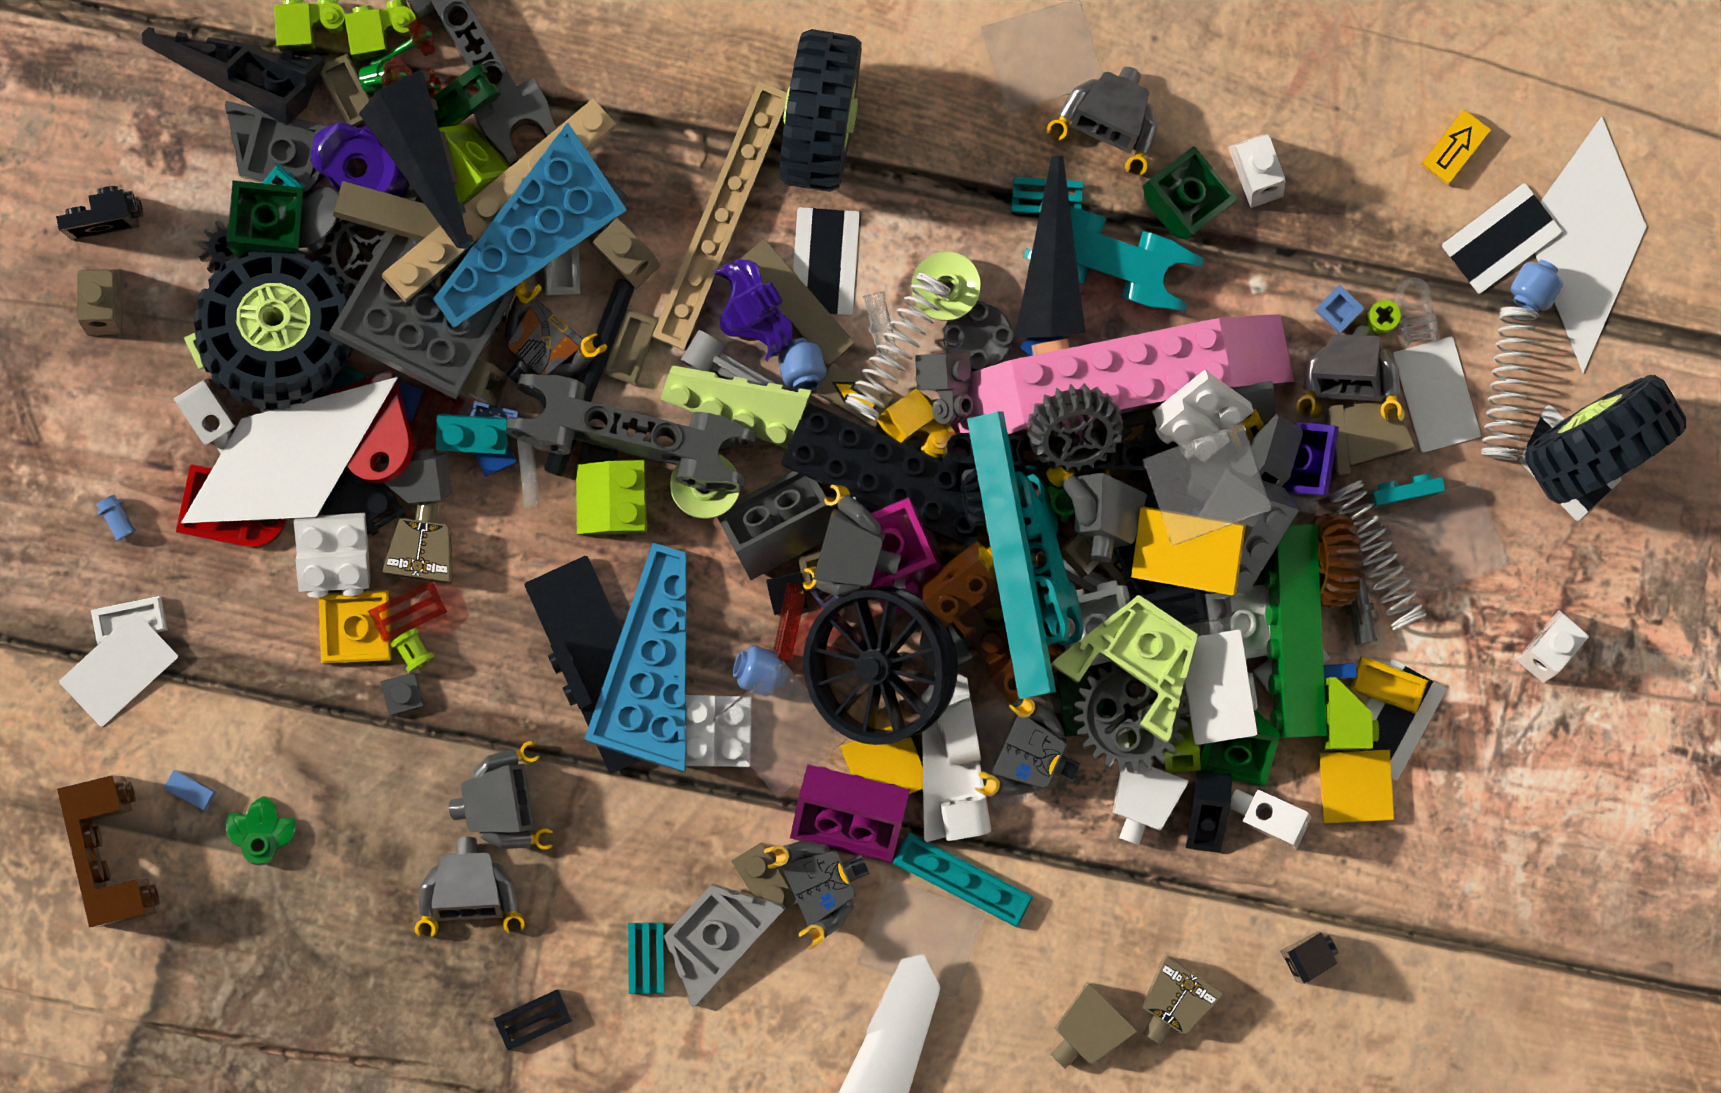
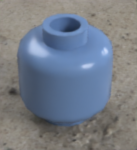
(1536, 286)
(802, 365)
(754, 666)

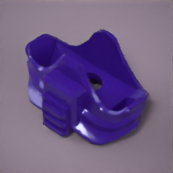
(341, 143)
(753, 308)

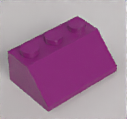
(849, 813)

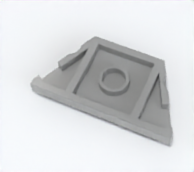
(716, 935)

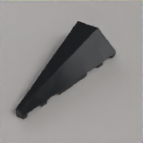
(266, 80)
(408, 130)
(1052, 289)

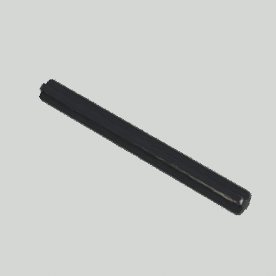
(591, 374)

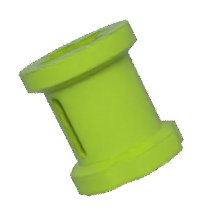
(1393, 318)
(412, 650)

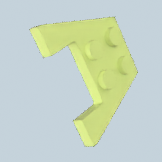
(1147, 647)

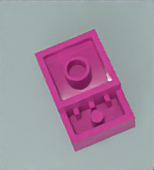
(908, 538)

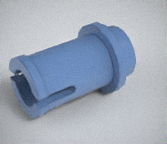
(115, 517)

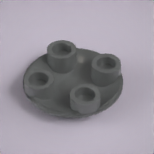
(317, 217)
(981, 332)

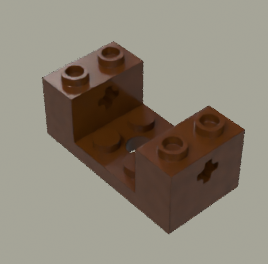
(962, 595)
(80, 806)

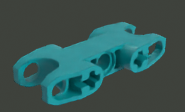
(1139, 266)
(1055, 592)

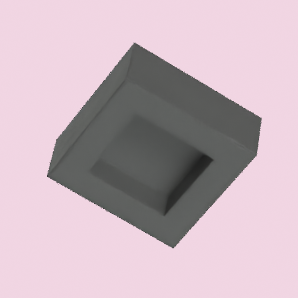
(402, 693)

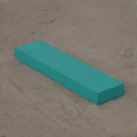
(962, 880)

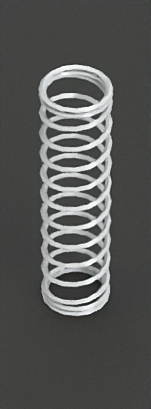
(931, 285)
(1498, 452)
(1411, 616)

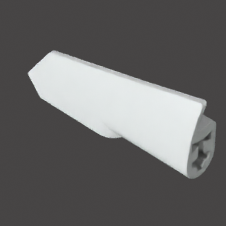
(952, 772)
(896, 1031)

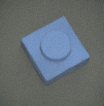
(1339, 309)

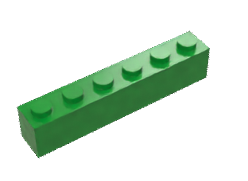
(1296, 635)

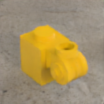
(914, 418)

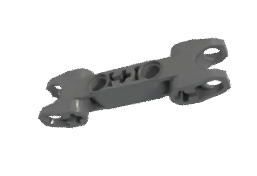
(516, 104)
(568, 415)

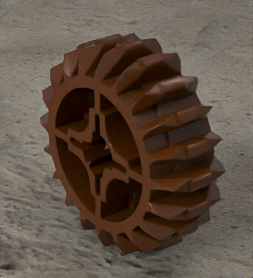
(1338, 559)

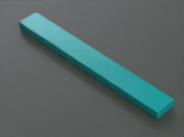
(1011, 555)

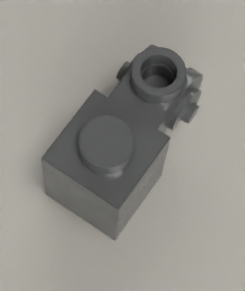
(950, 377)

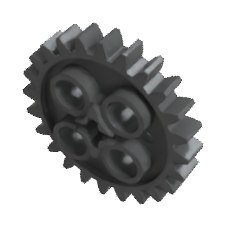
(1112, 689)

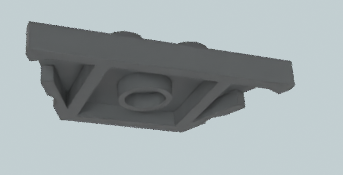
(265, 142)

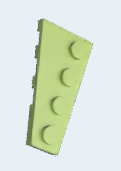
(763, 409)

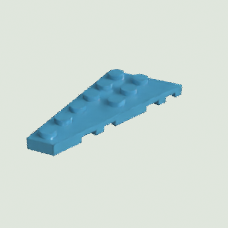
(544, 217)
(645, 686)

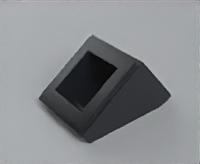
(777, 590)

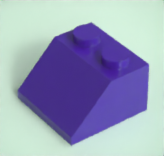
(1313, 461)

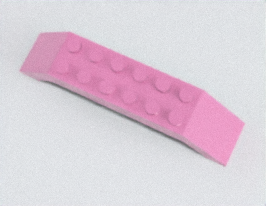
(1137, 368)

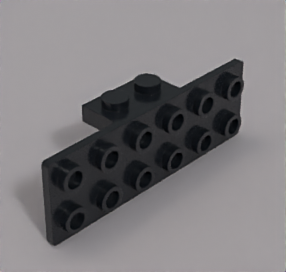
(879, 471)
(581, 636)

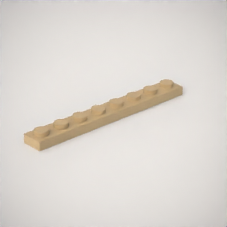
(721, 216)
(437, 250)

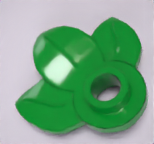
(260, 825)

